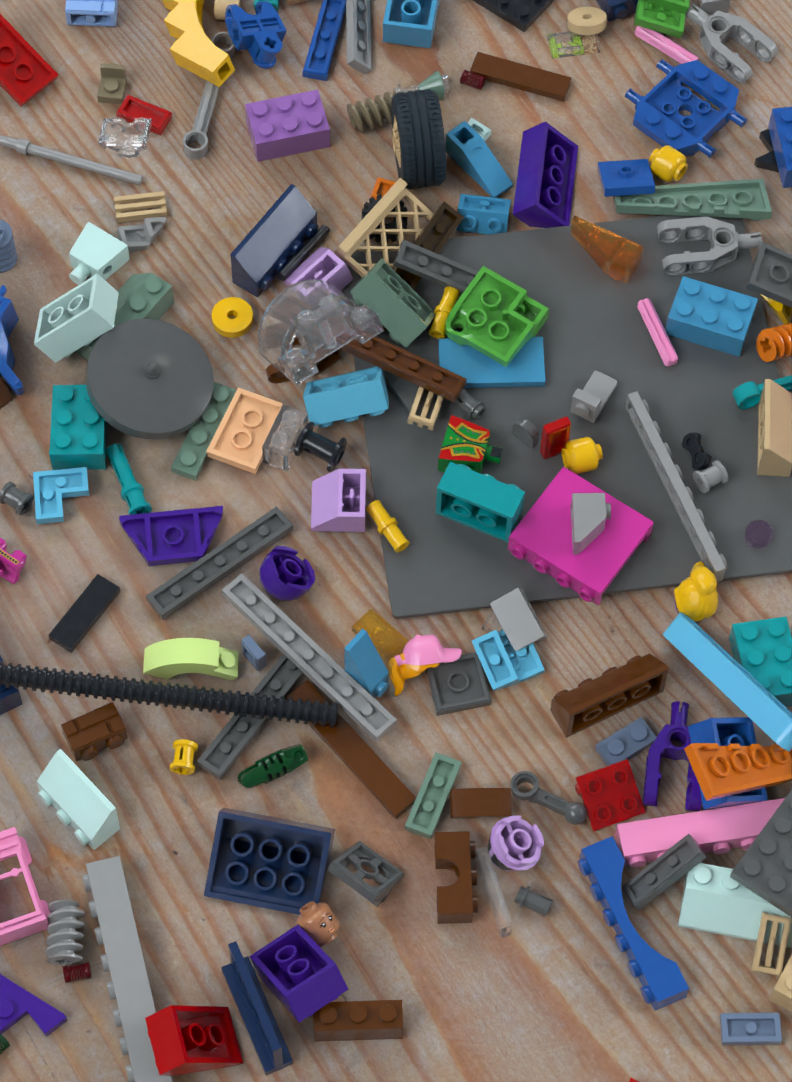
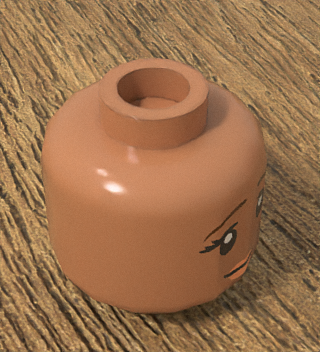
(318, 922)

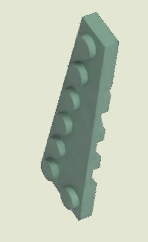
(707, 199)

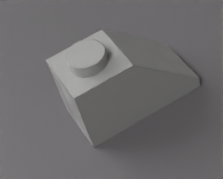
(587, 518)

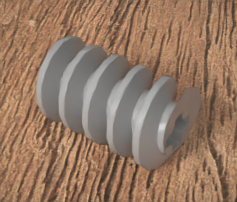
(63, 932)

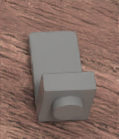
(594, 396)

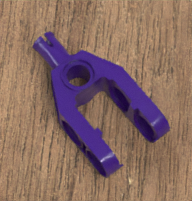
(663, 747)

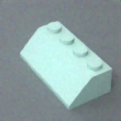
(724, 906)

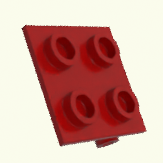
(609, 794)

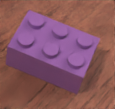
(287, 125)

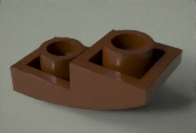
(480, 802)

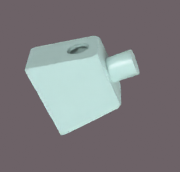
(96, 254)

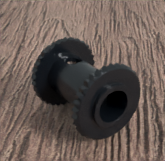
(320, 446)

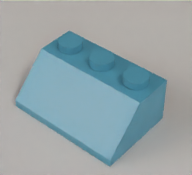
(346, 396)

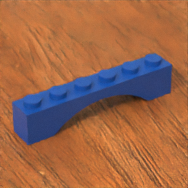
(658, 975)

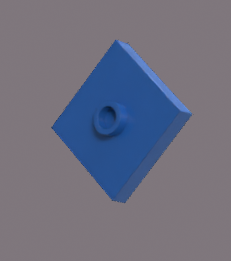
(626, 177)

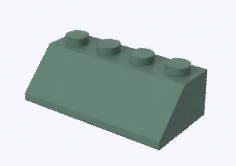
(139, 298)

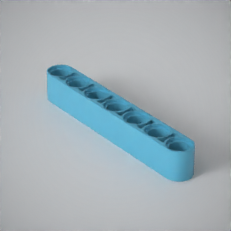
(731, 679)

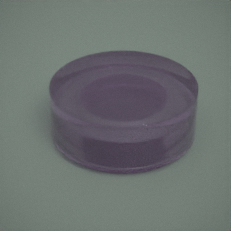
(758, 534)

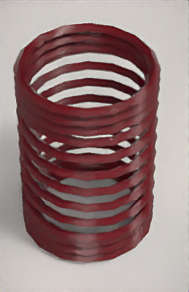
(465, 77)
(67, 975)

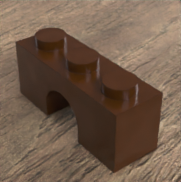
(454, 853)

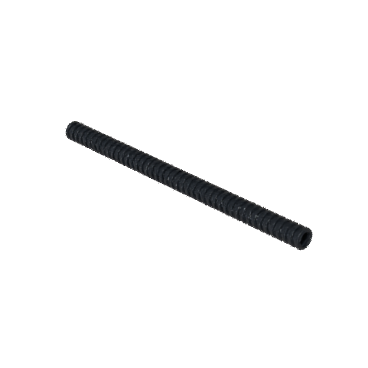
(167, 694)

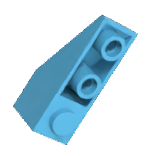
(476, 159)

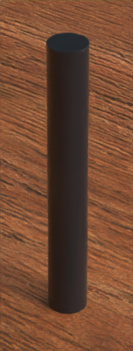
(307, 248)

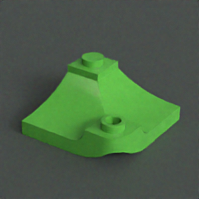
(495, 317)

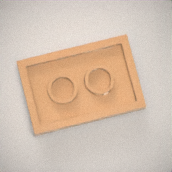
(244, 430)

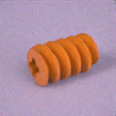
(775, 343)

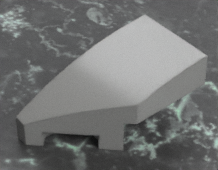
(141, 236)

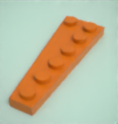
(738, 768)

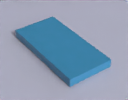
(481, 371)

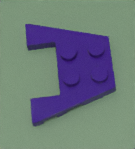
(18, 1003)

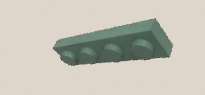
(193, 450)

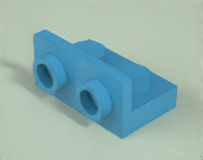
(483, 214)

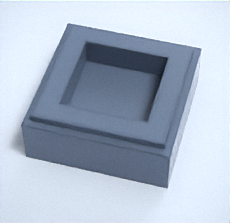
(253, 653)

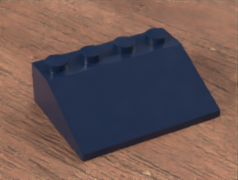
(268, 861)

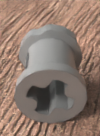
(710, 476)

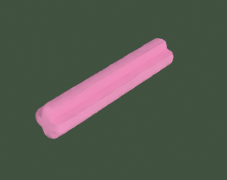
(665, 45)
(657, 332)

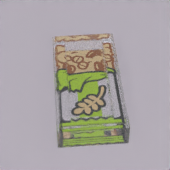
(571, 44)

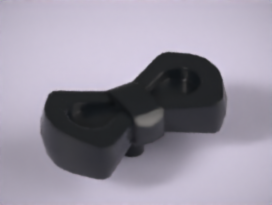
(692, 443)

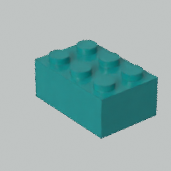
(76, 431)
(479, 501)
(766, 653)

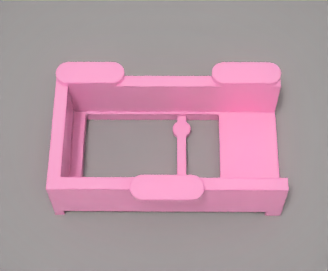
(33, 922)

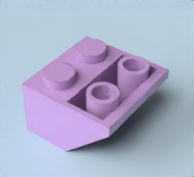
(322, 266)
(339, 501)

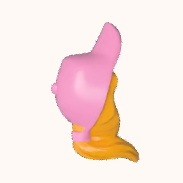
(417, 656)

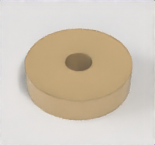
(587, 20)

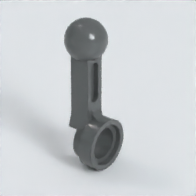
(574, 812)

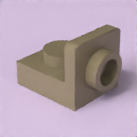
(112, 83)

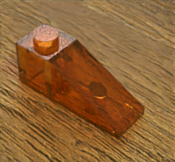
(610, 251)

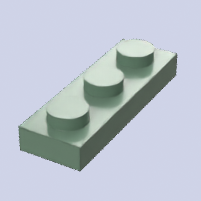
(433, 795)

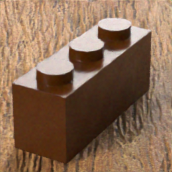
(359, 1021)

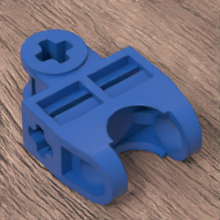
(257, 33)

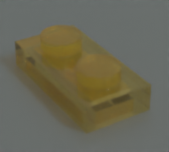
(384, 636)

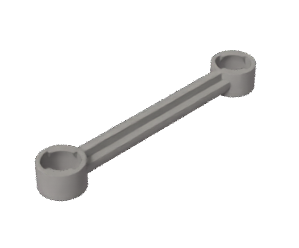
(206, 107)

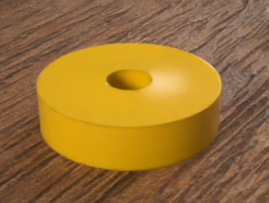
(232, 307)

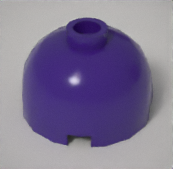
(285, 574)

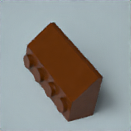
(609, 693)

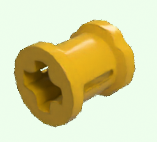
(183, 757)

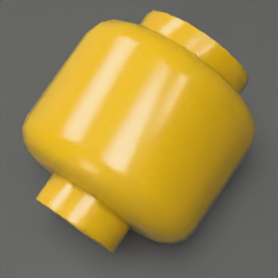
(668, 164)
(581, 455)

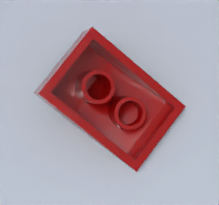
(193, 1039)

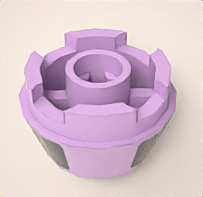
(515, 844)

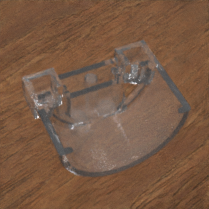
(321, 322)

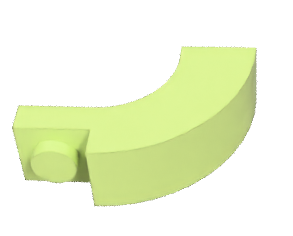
(190, 656)

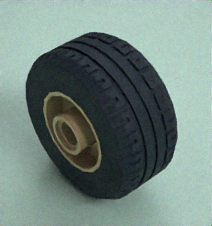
(418, 138)

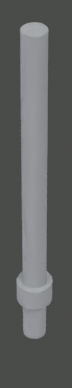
(24, 147)

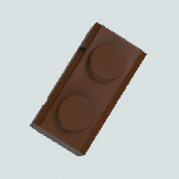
(94, 732)

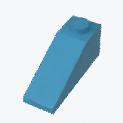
(366, 665)

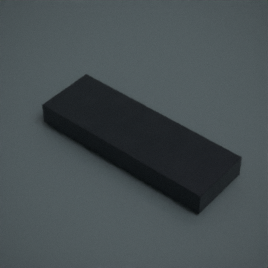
(84, 613)

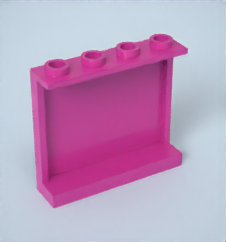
(546, 538)

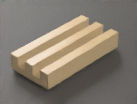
(140, 203)
(422, 420)
(782, 948)

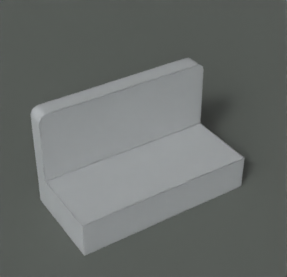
(518, 619)

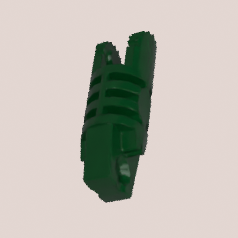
(273, 766)

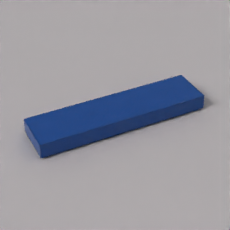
(324, 39)

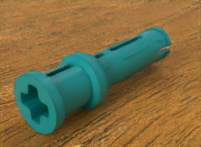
(131, 490)

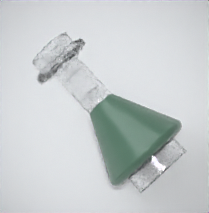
(435, 82)

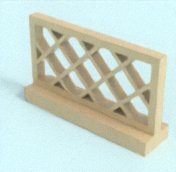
(373, 219)

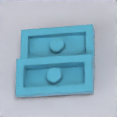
(504, 664)

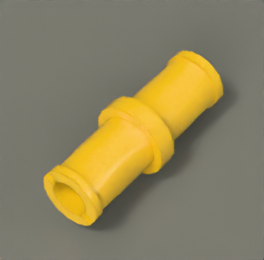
(442, 311)
(387, 526)

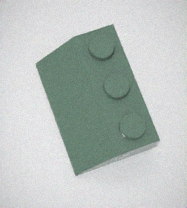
(395, 303)

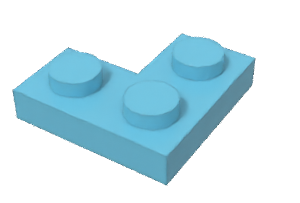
(52, 487)

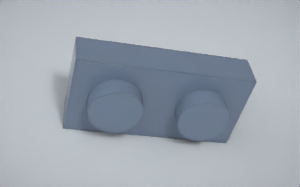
(626, 742)
(750, 1029)

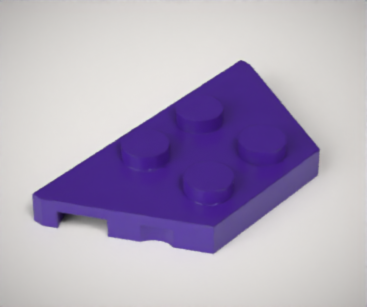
(173, 535)

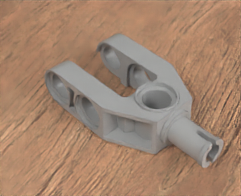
(718, 29)
(708, 229)

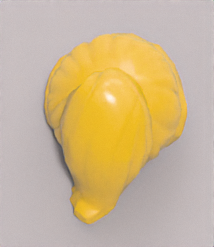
(697, 594)

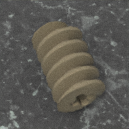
(370, 111)

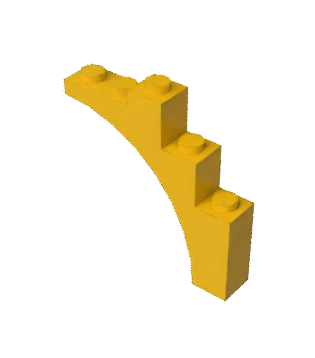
(193, 48)

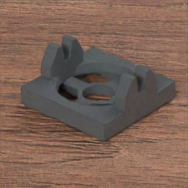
(360, 855)

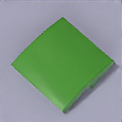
(662, 15)

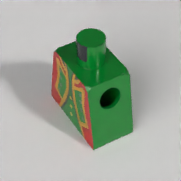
(467, 445)

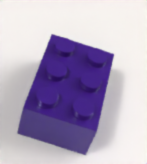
(299, 973)

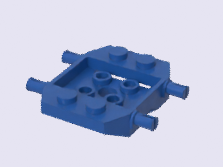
(659, 109)

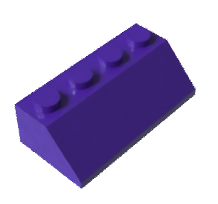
(545, 177)

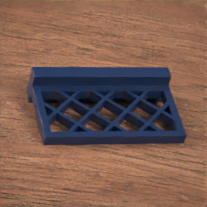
(255, 1012)

